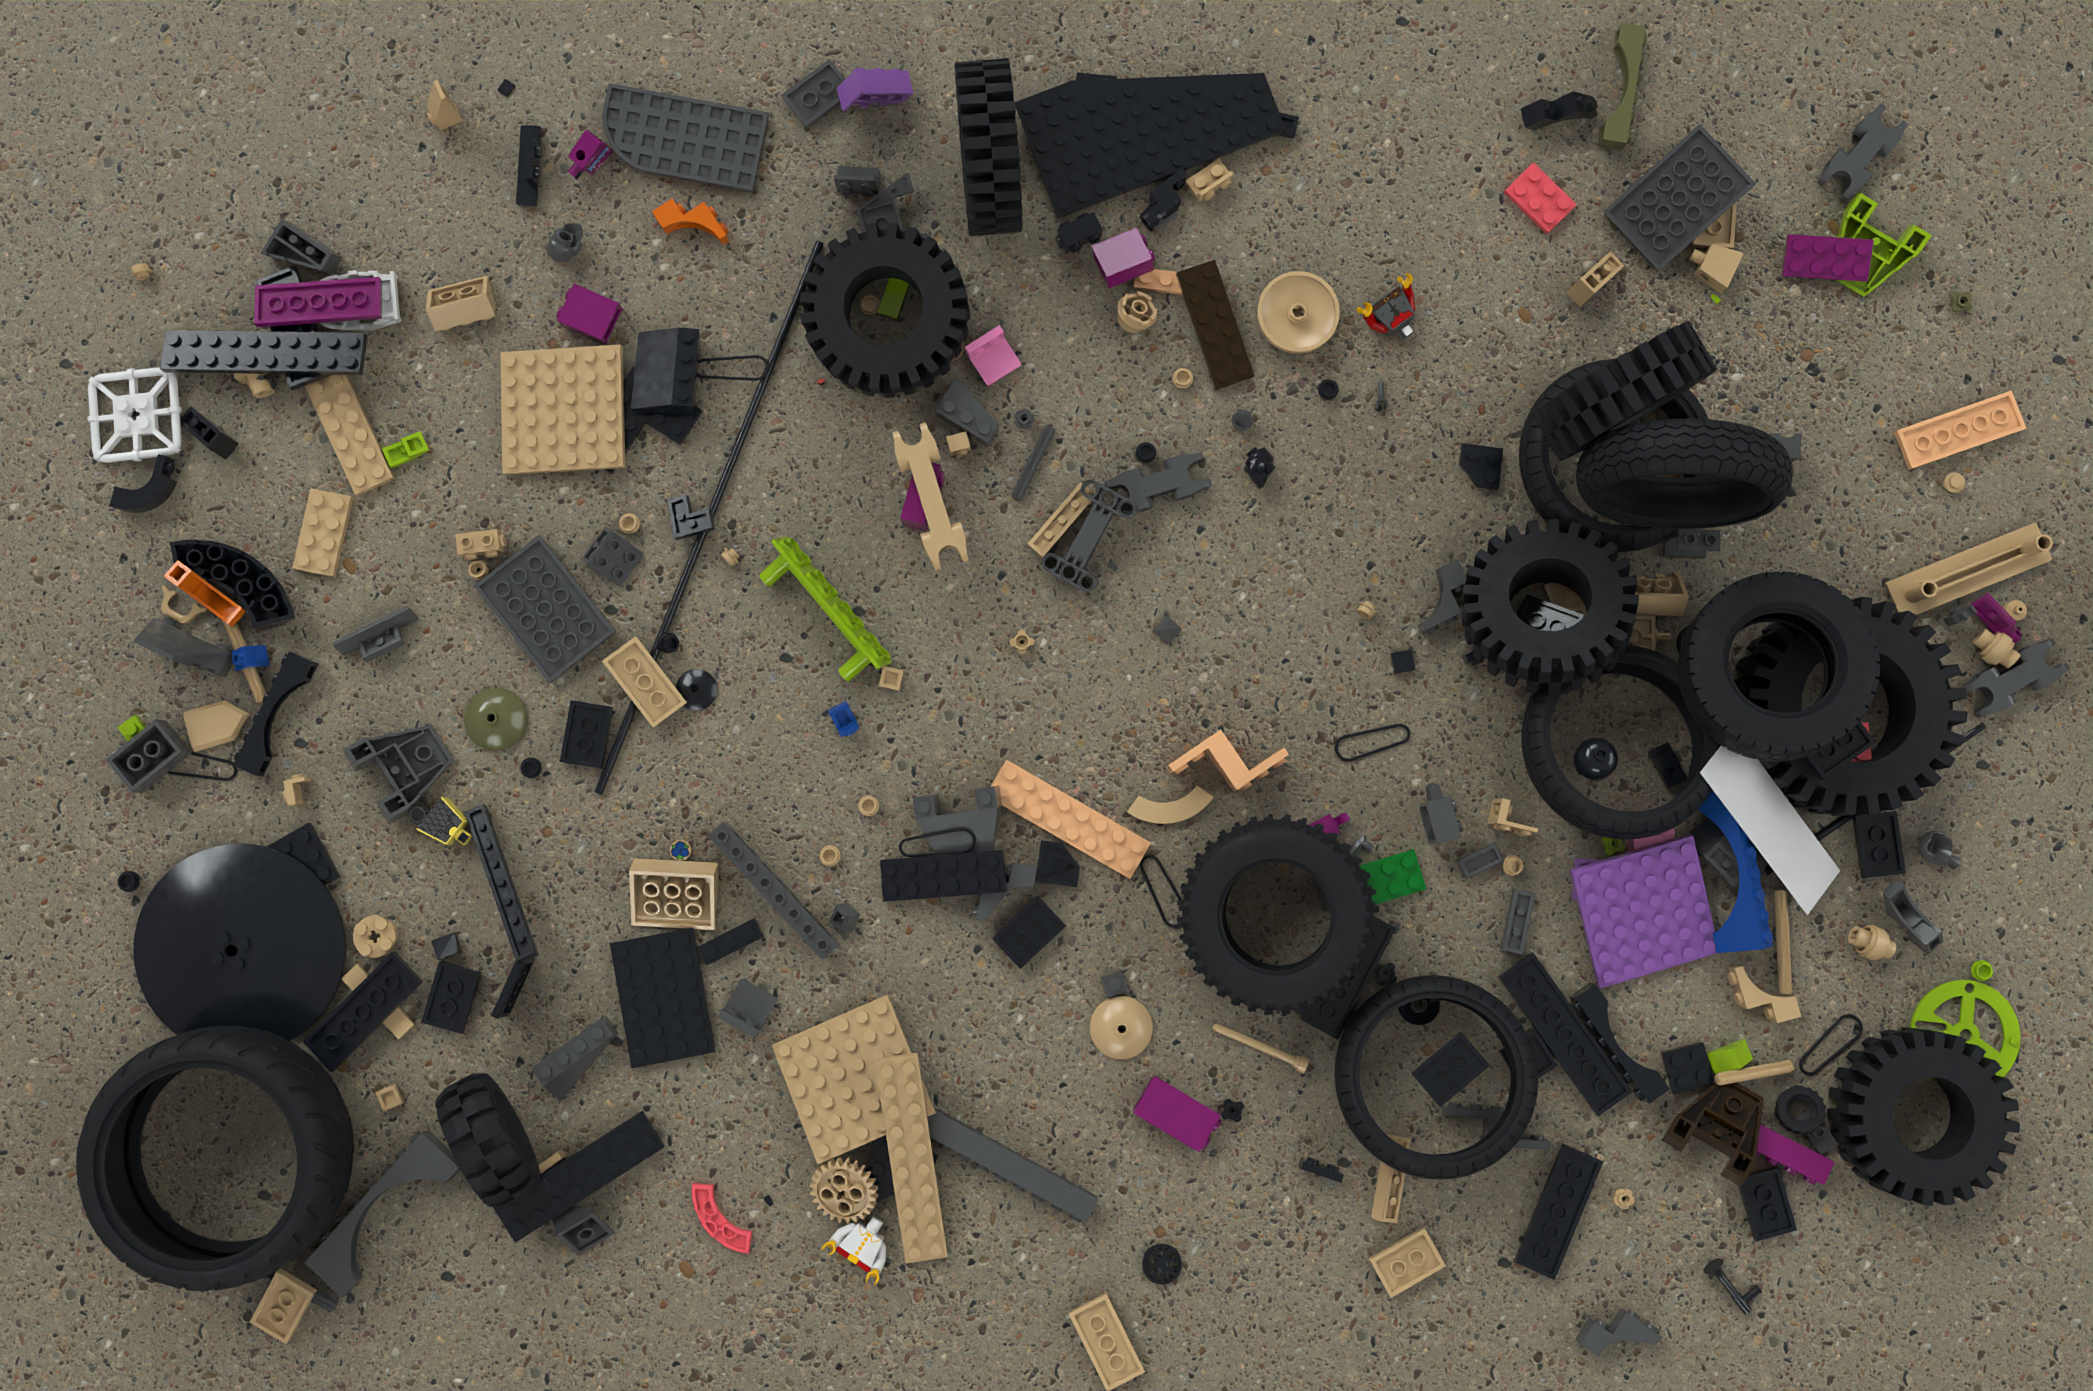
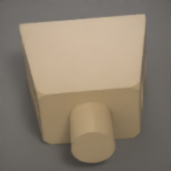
(1716, 265)

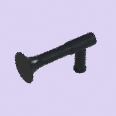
(1714, 1267)

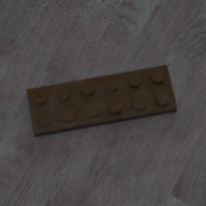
(1215, 324)

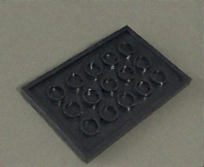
(662, 997)

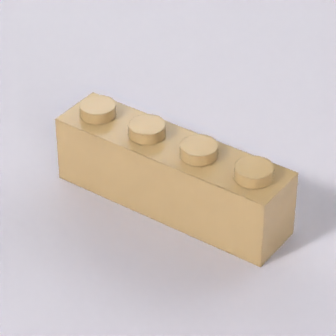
(1662, 595)

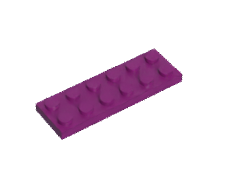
(318, 302)

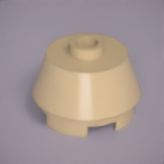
(1136, 312)

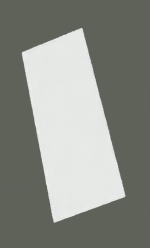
(1771, 825)

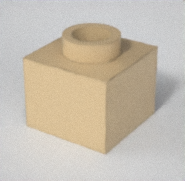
(958, 444)

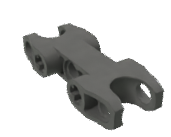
(1872, 139)
(1172, 479)
(2029, 670)

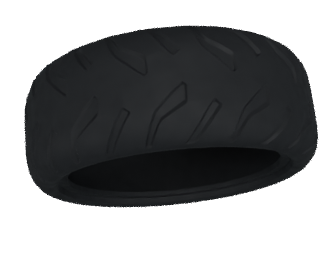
(114, 1179)

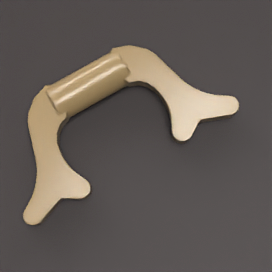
(168, 611)

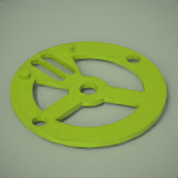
(2004, 1011)

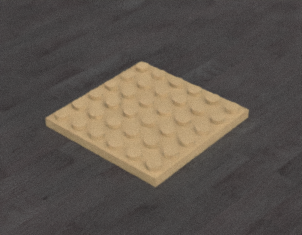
(562, 409)
(836, 1079)

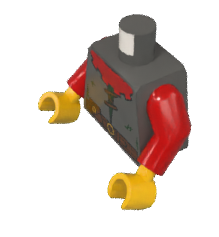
(1392, 310)

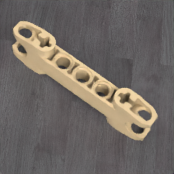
(919, 460)

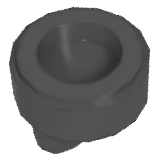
(1242, 420)

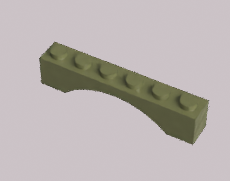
(1628, 49)

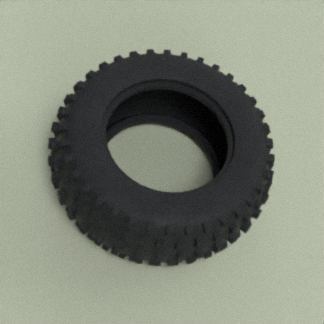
(1265, 984)

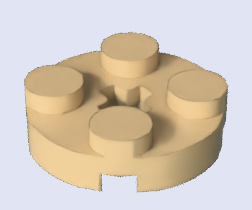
(384, 943)

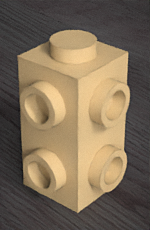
(480, 543)

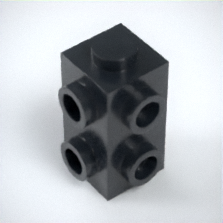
(1079, 232)

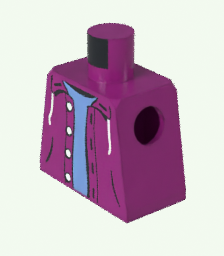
(588, 154)

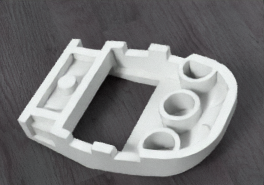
(390, 303)

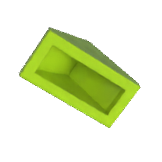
(1730, 1057)

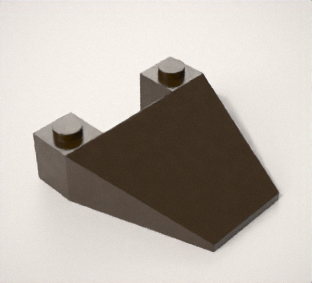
(1726, 1120)

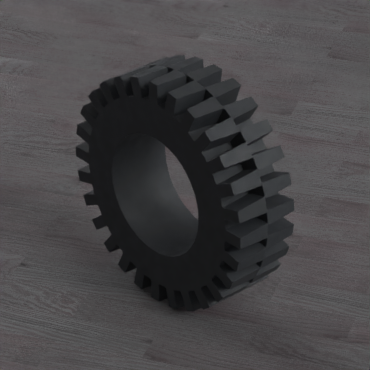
(1917, 721)

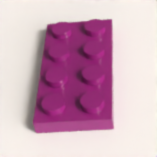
(1827, 258)

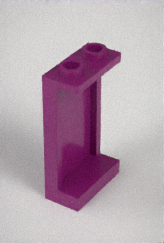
(1177, 1114)

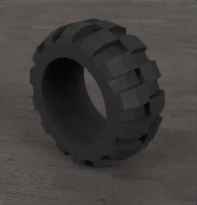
(487, 1140)

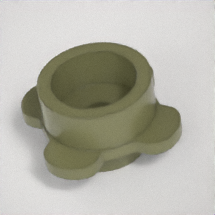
(1955, 302)

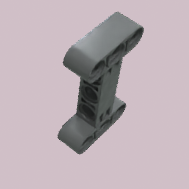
(1089, 536)

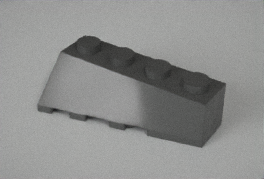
(568, 1063)

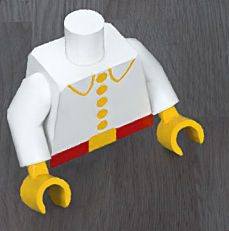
(861, 1246)

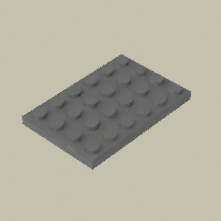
(1679, 197)
(545, 609)

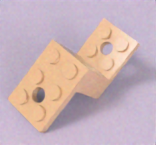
(1228, 761)

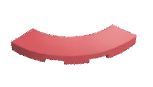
(714, 1221)

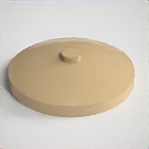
(1298, 312)

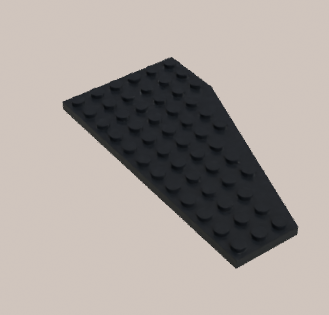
(1131, 132)

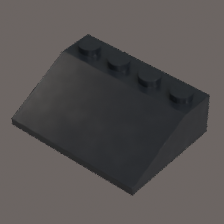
(666, 371)

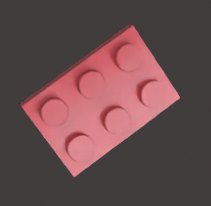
(1540, 198)

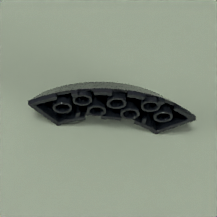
(241, 576)

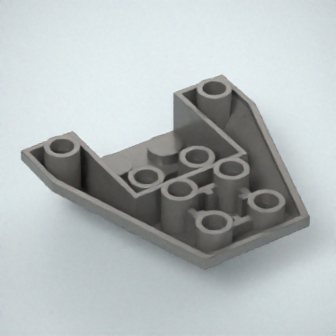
(1718, 852)

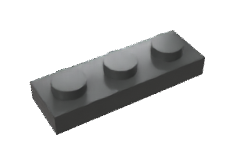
(1517, 921)

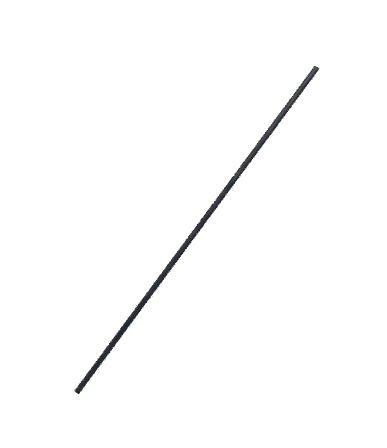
(713, 506)

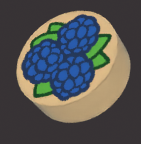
(680, 850)

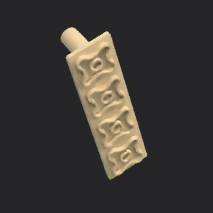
(1970, 570)

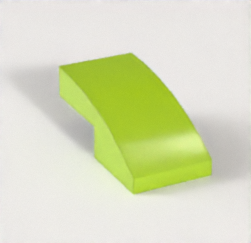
(405, 450)

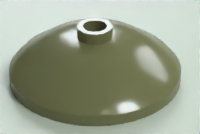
(508, 723)

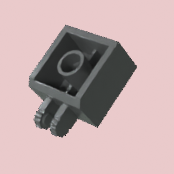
(1439, 816)

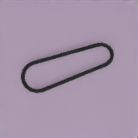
(732, 358)
(1370, 731)
(204, 776)
(934, 834)
(1151, 890)
(1838, 1052)

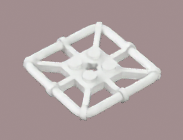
(125, 405)

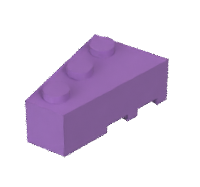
(874, 86)

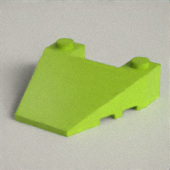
(1887, 253)

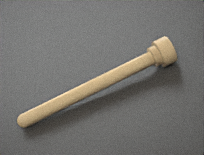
(1298, 1062)

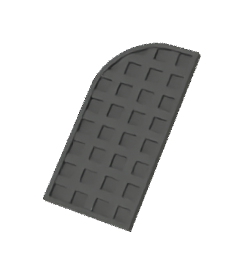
(685, 137)

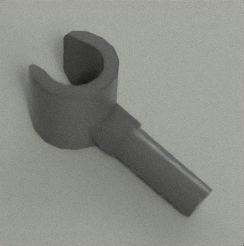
(1381, 397)

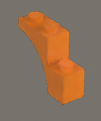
(674, 217)
(204, 593)

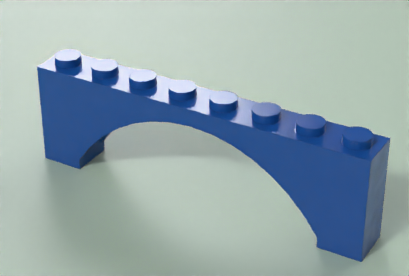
(1748, 922)

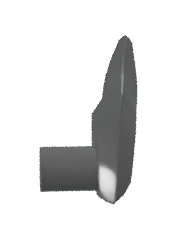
(1361, 843)

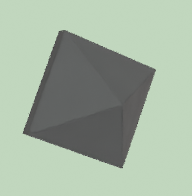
(1167, 629)

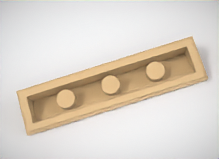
(1389, 1188)

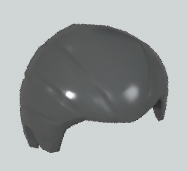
(1938, 849)

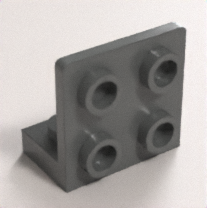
(857, 180)
(612, 556)
(748, 1008)

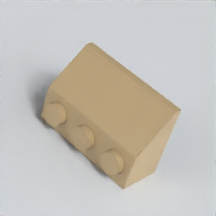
(460, 303)

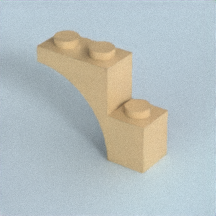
(1748, 996)

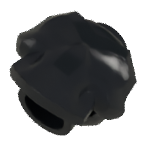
(1259, 466)

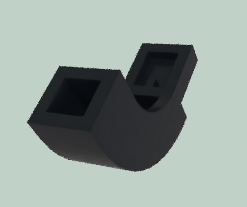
(150, 495)

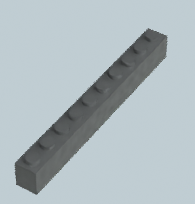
(1011, 1166)

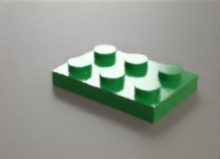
(1394, 876)

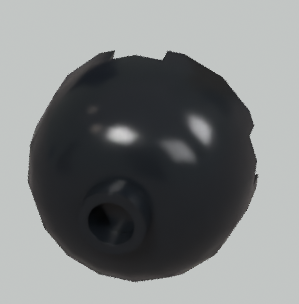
(1595, 759)

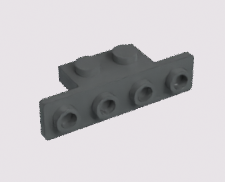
(377, 637)

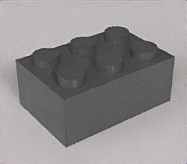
(148, 756)

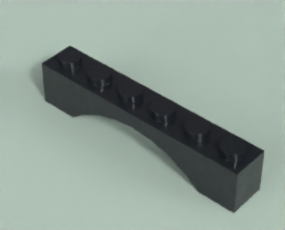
(256, 750)
(1594, 1008)

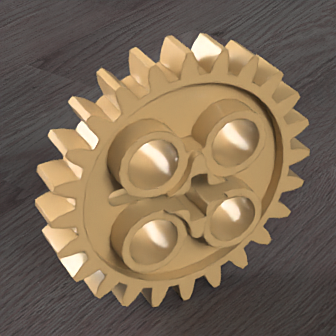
(843, 1190)

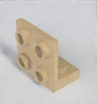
(1498, 814)

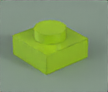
(131, 727)

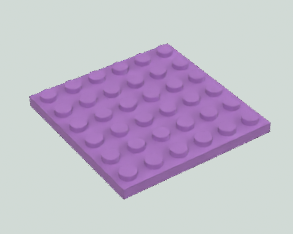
(1644, 910)

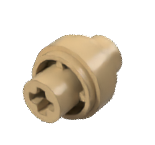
(1996, 648)
(1872, 942)

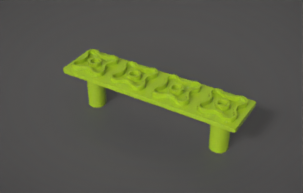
(839, 611)

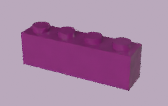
(1793, 1156)

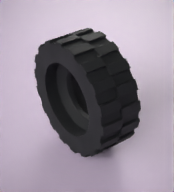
(1800, 1093)

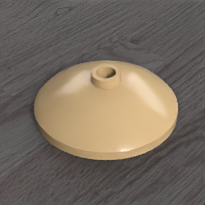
(1117, 1012)

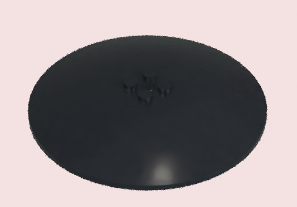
(276, 917)

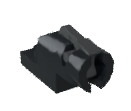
(1164, 202)

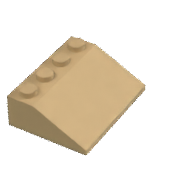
(673, 894)

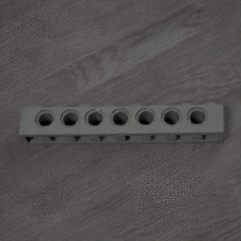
(774, 890)

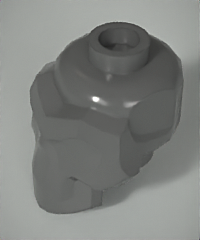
(565, 242)

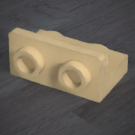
(1209, 180)

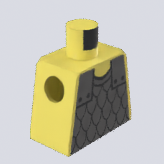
(445, 823)

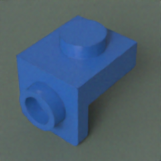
(250, 657)
(844, 719)

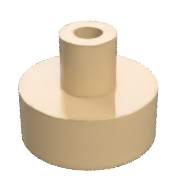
(2016, 609)

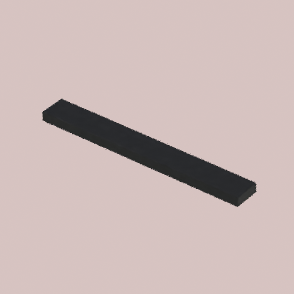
(501, 884)

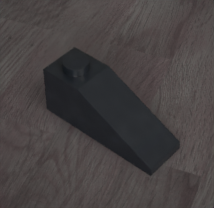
(208, 433)

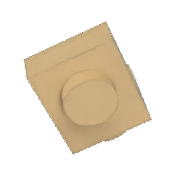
(292, 792)

